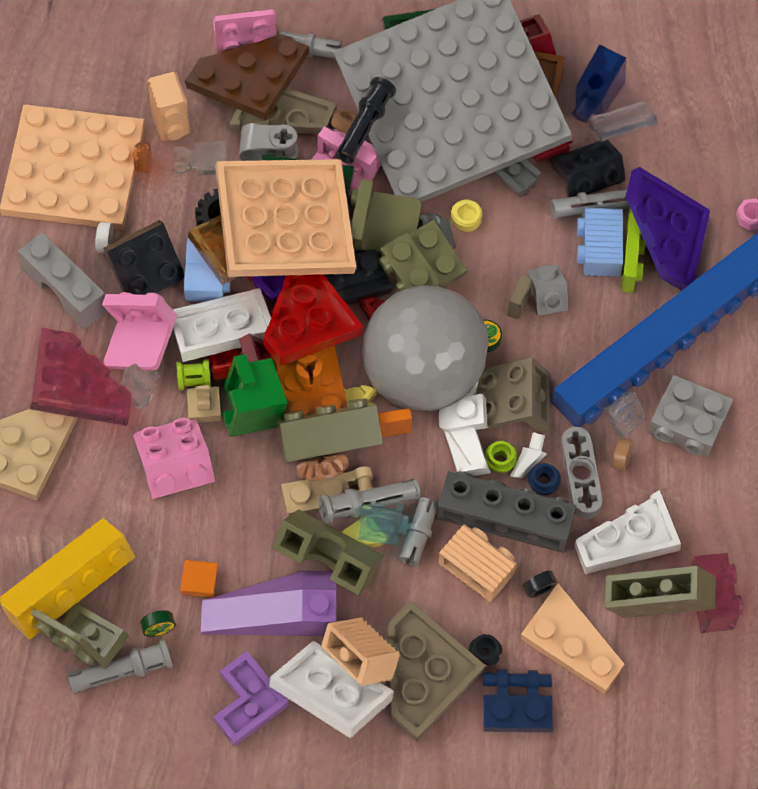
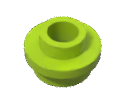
(501, 448)

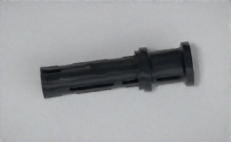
(370, 109)

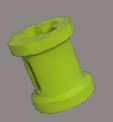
(193, 374)

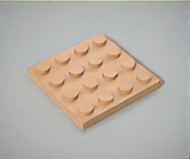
(71, 167)
(285, 217)

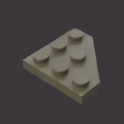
(429, 671)

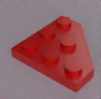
(308, 319)

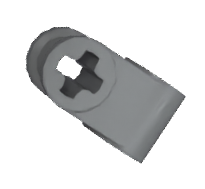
(267, 140)

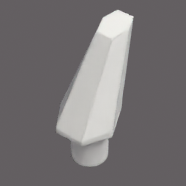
(529, 456)

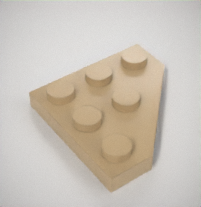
(30, 449)

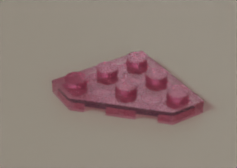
(76, 383)

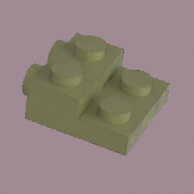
(422, 259)

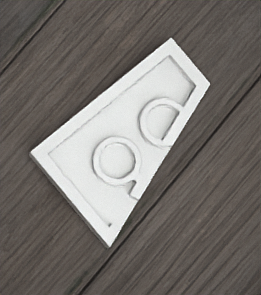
(635, 536)

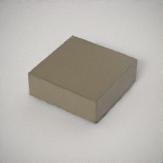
(519, 297)

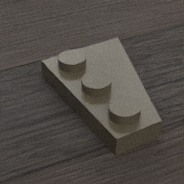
(294, 108)

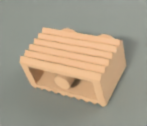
(168, 106)
(478, 562)
(360, 651)

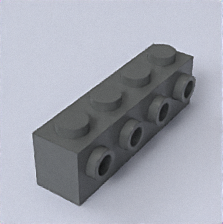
(506, 511)

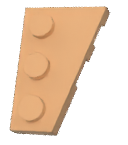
(572, 641)

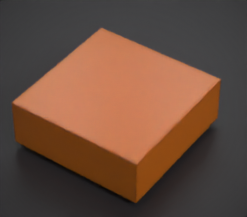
(395, 422)
(199, 578)

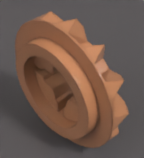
(322, 467)

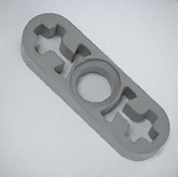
(587, 460)

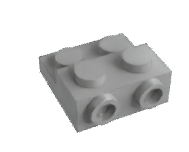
(690, 416)

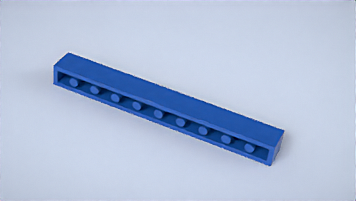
(660, 336)

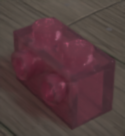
(727, 604)

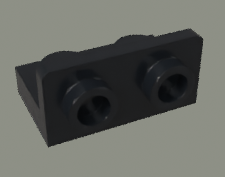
(590, 168)

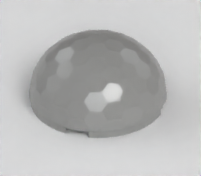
(425, 348)

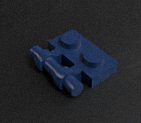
(517, 712)

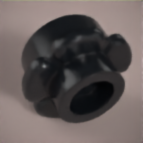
(489, 642)

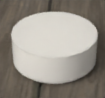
(104, 236)

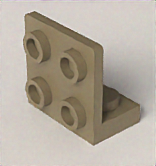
(517, 394)

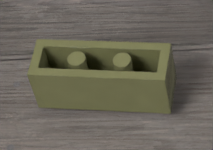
(329, 430)
(660, 592)

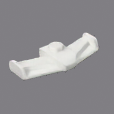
(460, 426)

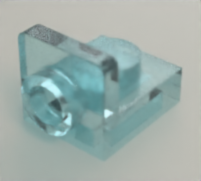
(382, 524)

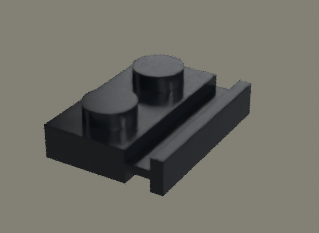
(366, 282)

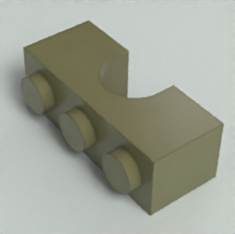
(308, 538)

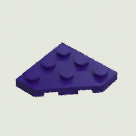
(669, 225)

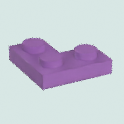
(255, 702)

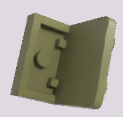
(380, 217)
(83, 633)

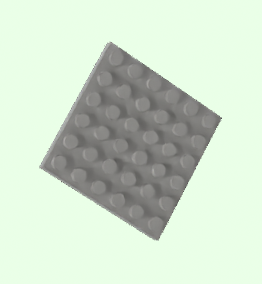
(463, 96)

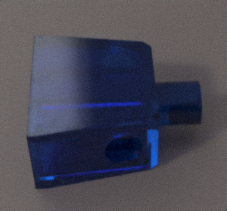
(599, 83)

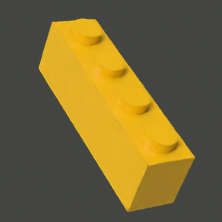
(67, 576)

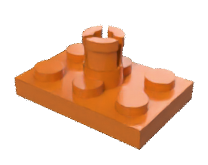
(312, 382)

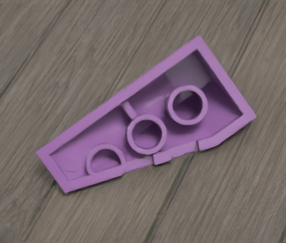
(283, 606)

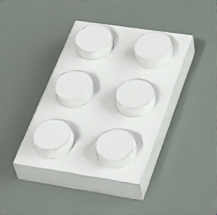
(219, 324)
(328, 691)

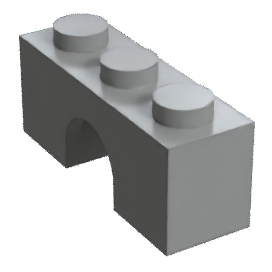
(52, 268)

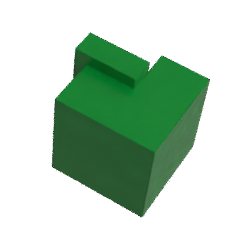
(253, 396)

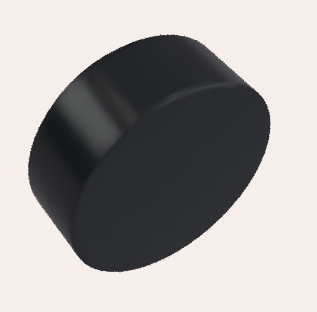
(539, 584)

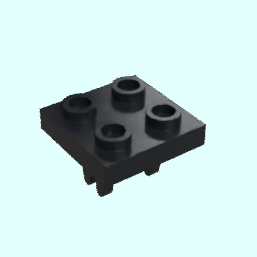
(145, 260)

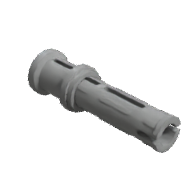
(351, 501)
(136, 663)

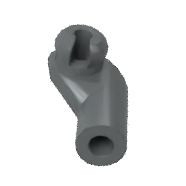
(442, 223)

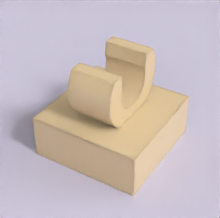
(204, 404)

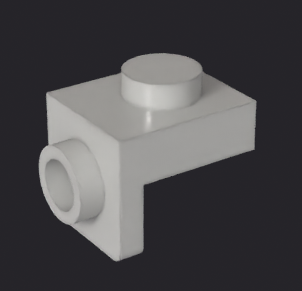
(549, 289)

